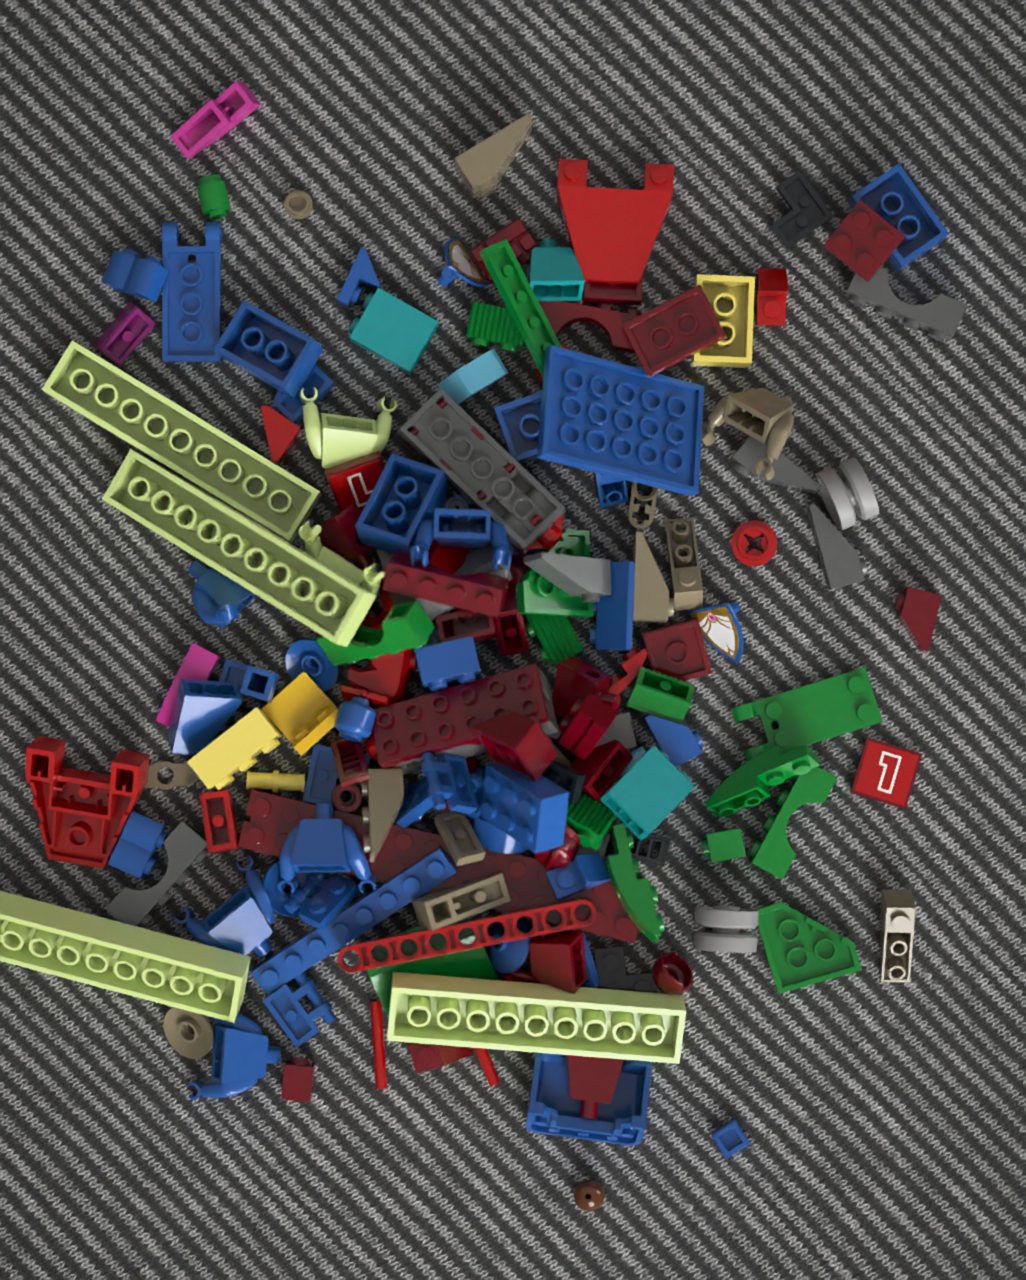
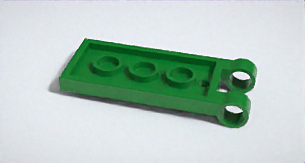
(813, 712)

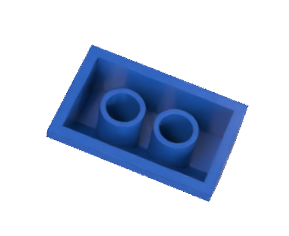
(615, 611)

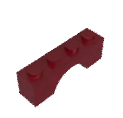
(562, 314)
(472, 592)

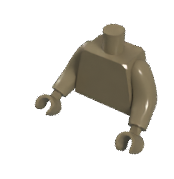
(759, 416)

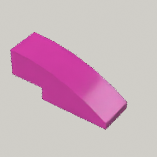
(215, 119)
(196, 666)

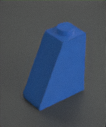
(200, 713)

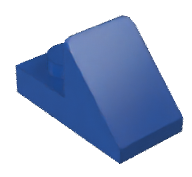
(361, 272)
(577, 876)

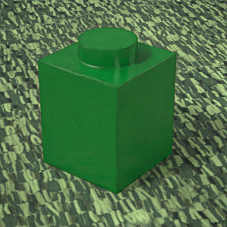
(723, 845)

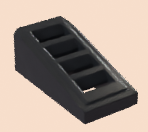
(660, 861)

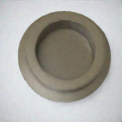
(298, 204)

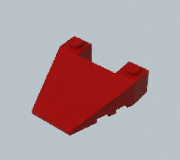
(611, 226)
(82, 809)

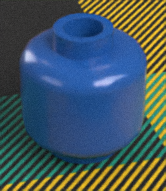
(355, 719)

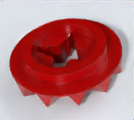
(754, 529)

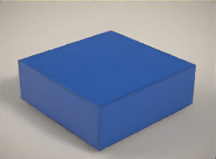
(730, 1138)

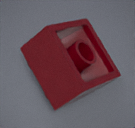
(516, 743)

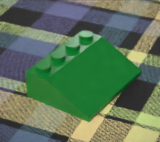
(465, 963)

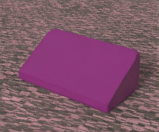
(125, 334)

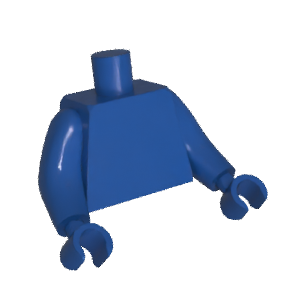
(462, 530)
(217, 596)
(323, 847)
(240, 921)
(237, 1058)

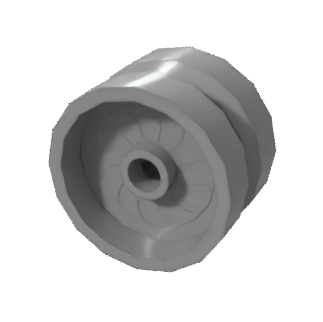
(847, 493)
(726, 927)

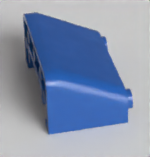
(557, 1114)

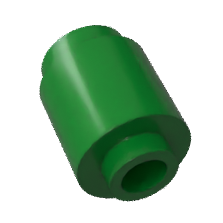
(213, 196)

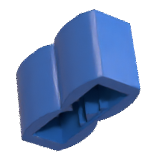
(135, 275)
(138, 844)

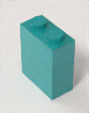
(393, 330)
(648, 792)

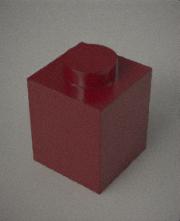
(298, 1080)

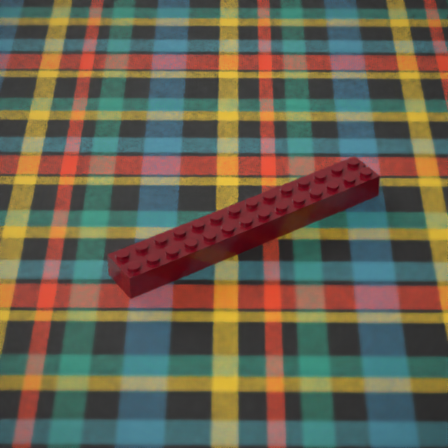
(524, 876)

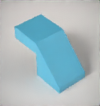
(474, 377)

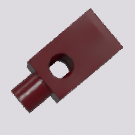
(341, 536)
(466, 624)
(577, 680)
(559, 959)
(592, 1081)

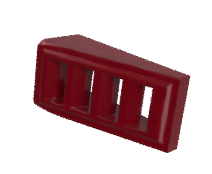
(349, 755)

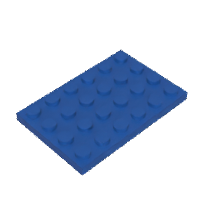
(620, 421)

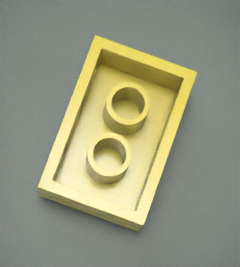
(734, 307)
(235, 750)

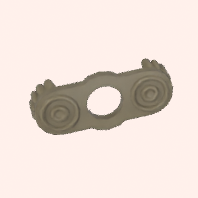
(183, 775)

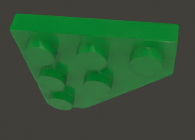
(541, 597)
(802, 949)

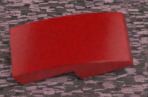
(631, 666)

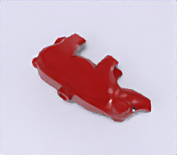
(388, 673)

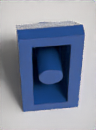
(675, 739)

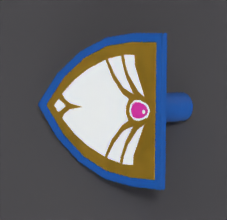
(460, 264)
(721, 629)

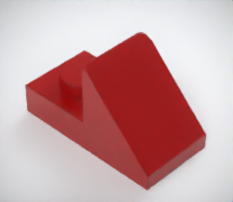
(771, 297)

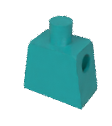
(555, 273)

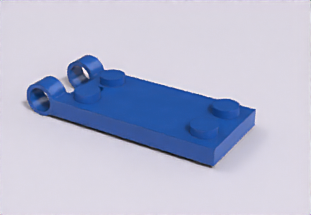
(191, 297)

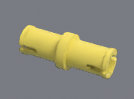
(275, 781)

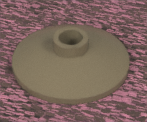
(188, 1033)

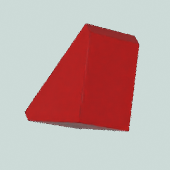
(280, 434)

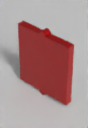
(376, 701)

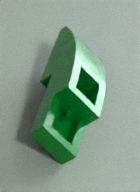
(751, 781)
(634, 895)

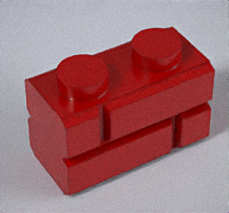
(219, 821)

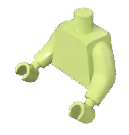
(344, 438)
(365, 578)

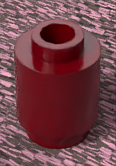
(349, 805)

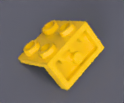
(302, 712)

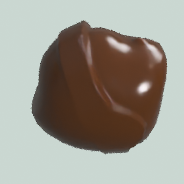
(589, 1187)

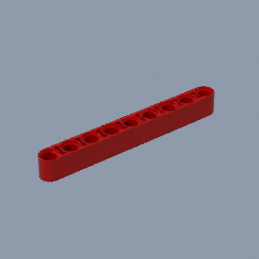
(454, 944)

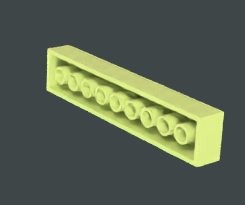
(181, 441)
(239, 548)
(122, 957)
(535, 1018)

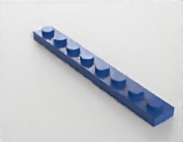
(354, 920)

